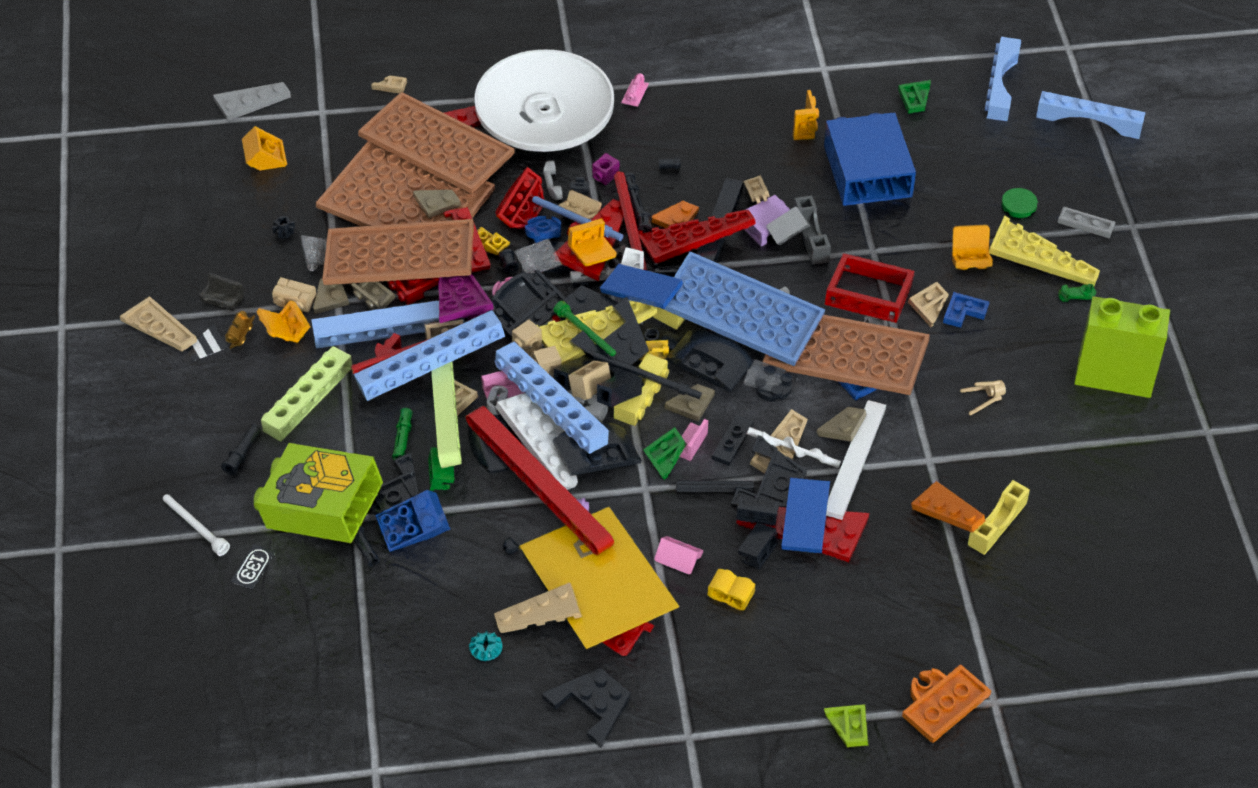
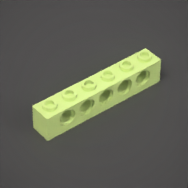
(306, 393)

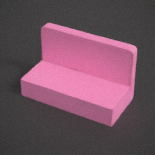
(499, 379)
(694, 436)
(677, 554)

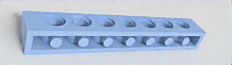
(429, 355)
(551, 397)

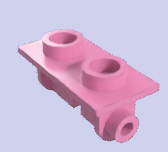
(635, 90)

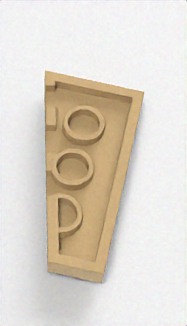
(158, 323)
(791, 426)
(549, 606)

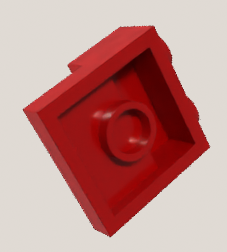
(412, 289)

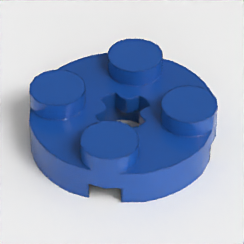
(541, 228)

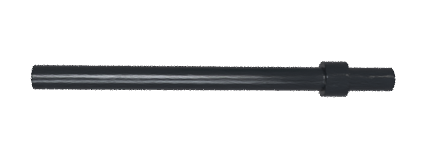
(682, 388)

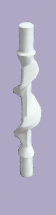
(800, 452)

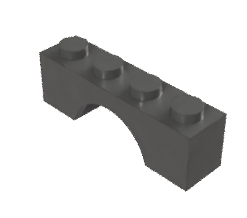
(815, 243)

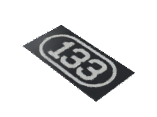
(252, 566)

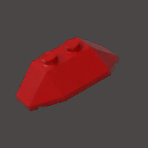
(517, 204)

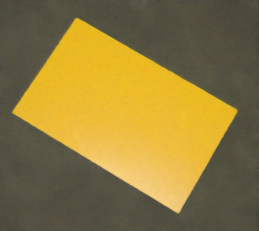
(611, 588)

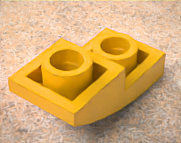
(492, 243)

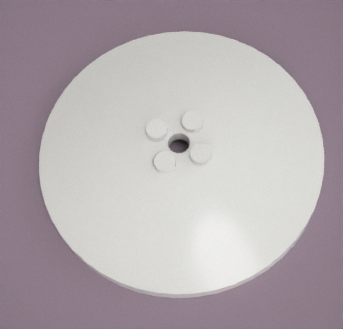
(567, 85)

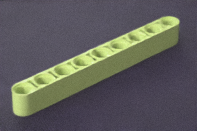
(446, 416)

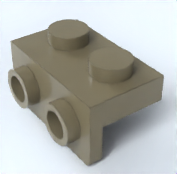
(374, 294)

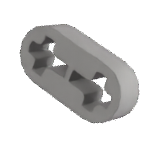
(493, 398)

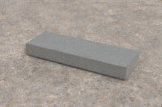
(1086, 222)

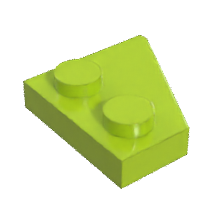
(849, 724)

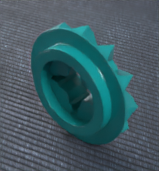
(493, 650)

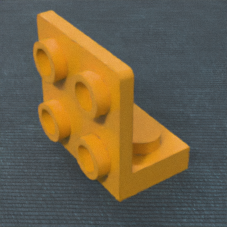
(805, 119)

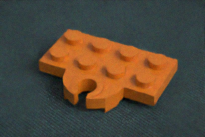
(943, 700)

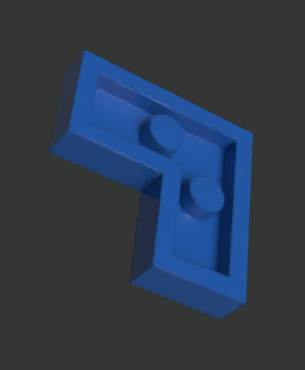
(964, 305)

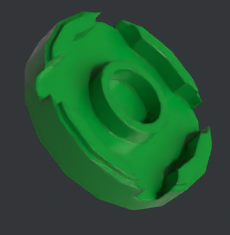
(1019, 202)

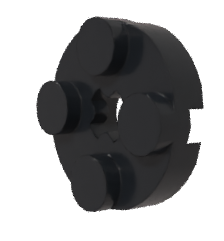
(781, 391)

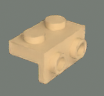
(581, 205)

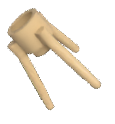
(992, 388)

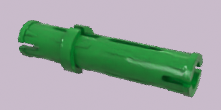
(403, 428)

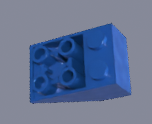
(413, 521)

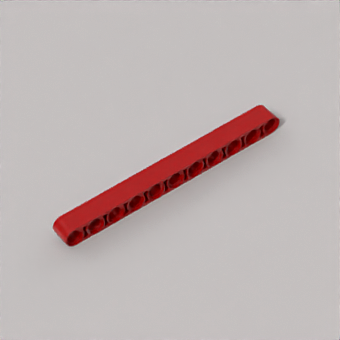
(540, 480)

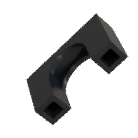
(616, 390)

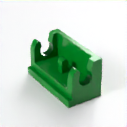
(437, 474)

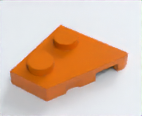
(675, 214)

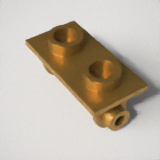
(237, 334)

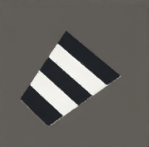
(207, 344)

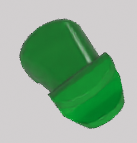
(1083, 292)

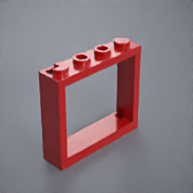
(866, 304)

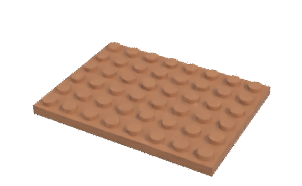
(380, 188)

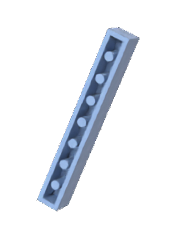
(374, 324)

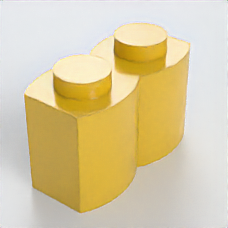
(731, 589)

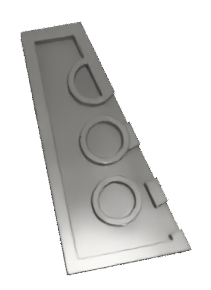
(245, 101)

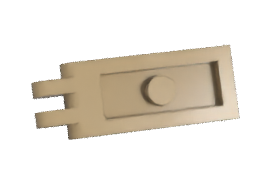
(756, 189)

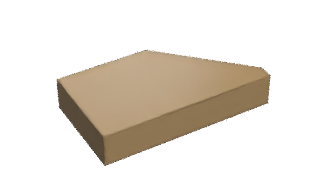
(391, 84)

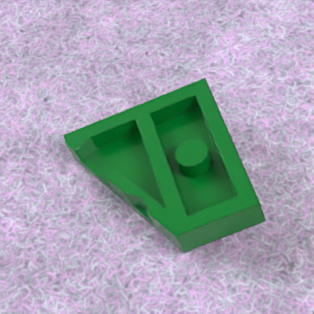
(666, 451)

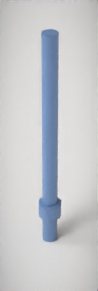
(608, 231)

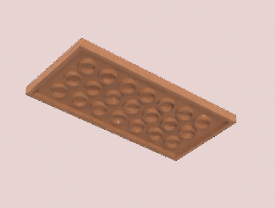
(436, 142)
(398, 252)
(861, 355)

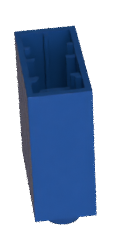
(869, 158)

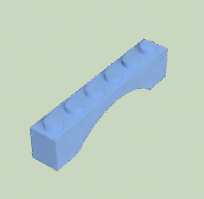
(1000, 100)
(1123, 120)

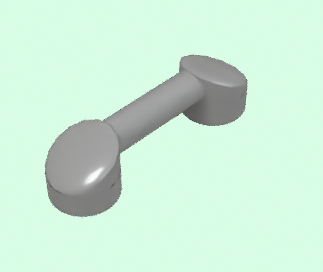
(554, 191)

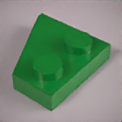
(915, 95)

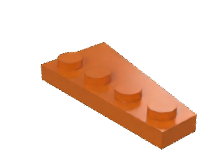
(948, 507)

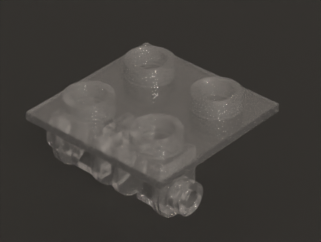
(314, 251)
(538, 256)

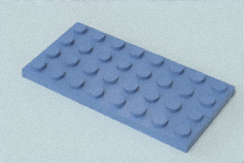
(744, 309)

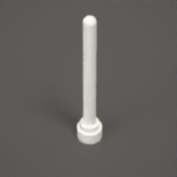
(219, 545)

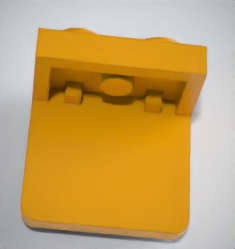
(589, 243)
(971, 247)
(288, 324)

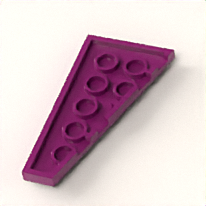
(461, 298)

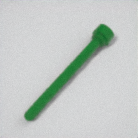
(563, 310)

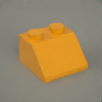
(263, 150)

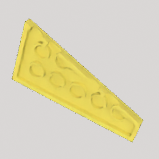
(1038, 253)
(601, 322)

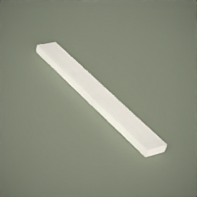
(854, 461)

